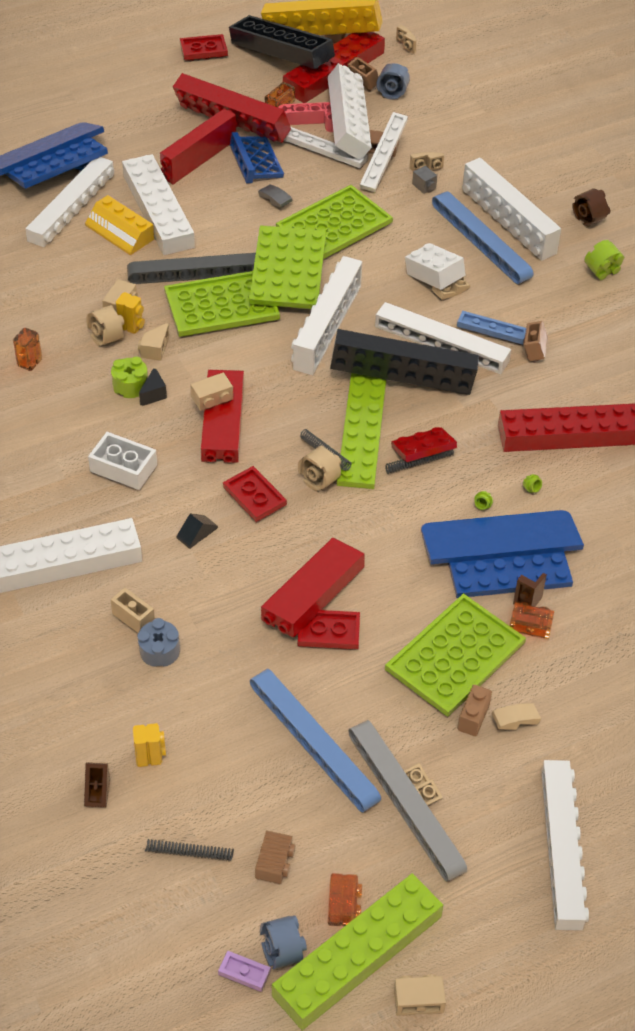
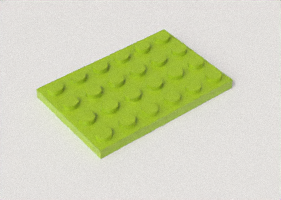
(344, 217)
(287, 267)
(216, 304)
(454, 654)

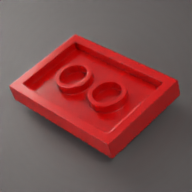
(203, 47)
(424, 444)
(254, 493)
(331, 630)

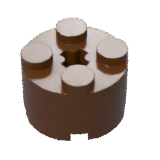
(591, 206)

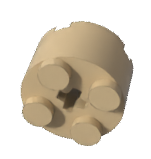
(105, 325)
(320, 468)

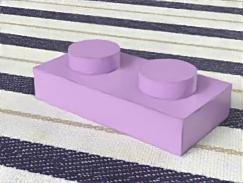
(244, 971)

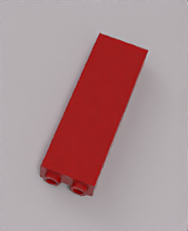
(197, 146)
(223, 423)
(312, 587)

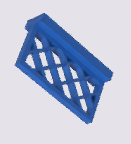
(244, 158)

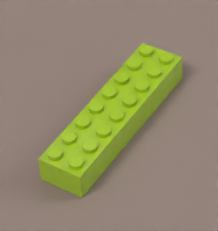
(356, 951)

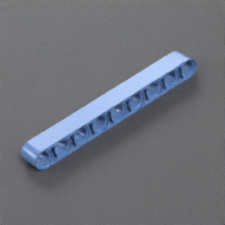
(482, 237)
(315, 740)

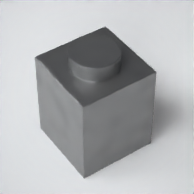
(424, 179)

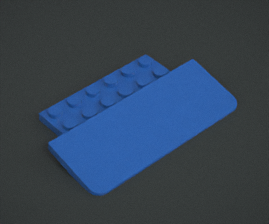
(53, 154)
(494, 551)

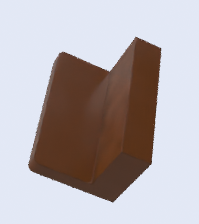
(529, 591)

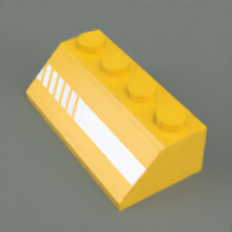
(120, 225)

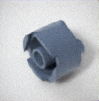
(393, 81)
(159, 643)
(282, 942)

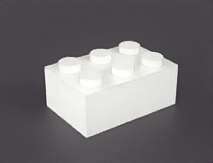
(435, 266)
(122, 460)

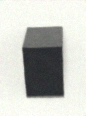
(153, 389)
(195, 529)

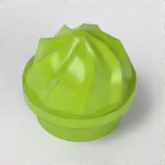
(532, 483)
(483, 500)

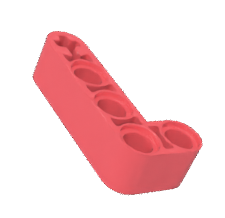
(309, 114)

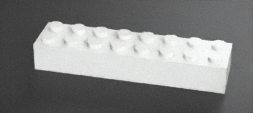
(349, 112)
(158, 204)
(511, 209)
(326, 315)
(68, 555)

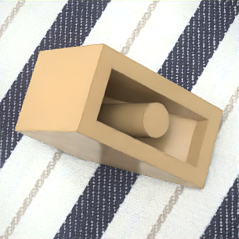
(154, 342)

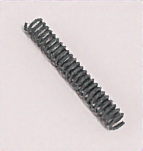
(304, 437)
(396, 467)
(206, 854)

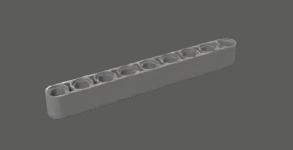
(408, 801)

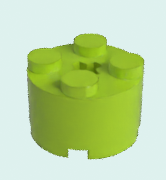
(604, 259)
(128, 376)

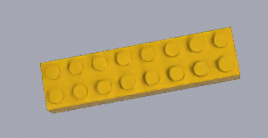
(326, 16)

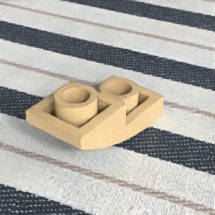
(407, 38)
(429, 159)
(453, 289)
(514, 715)
(424, 786)

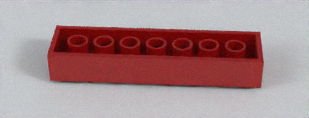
(312, 82)
(250, 113)
(567, 427)

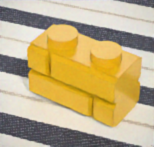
(131, 310)
(148, 744)

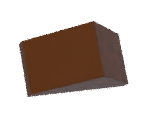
(96, 784)

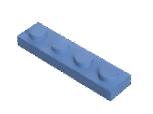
(492, 327)

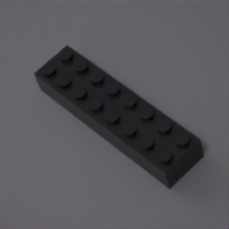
(282, 41)
(404, 361)

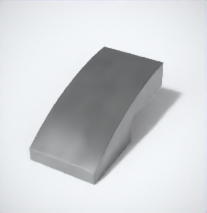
(276, 195)

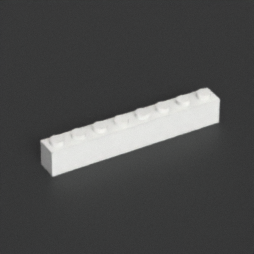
(69, 201)
(436, 334)
(563, 847)

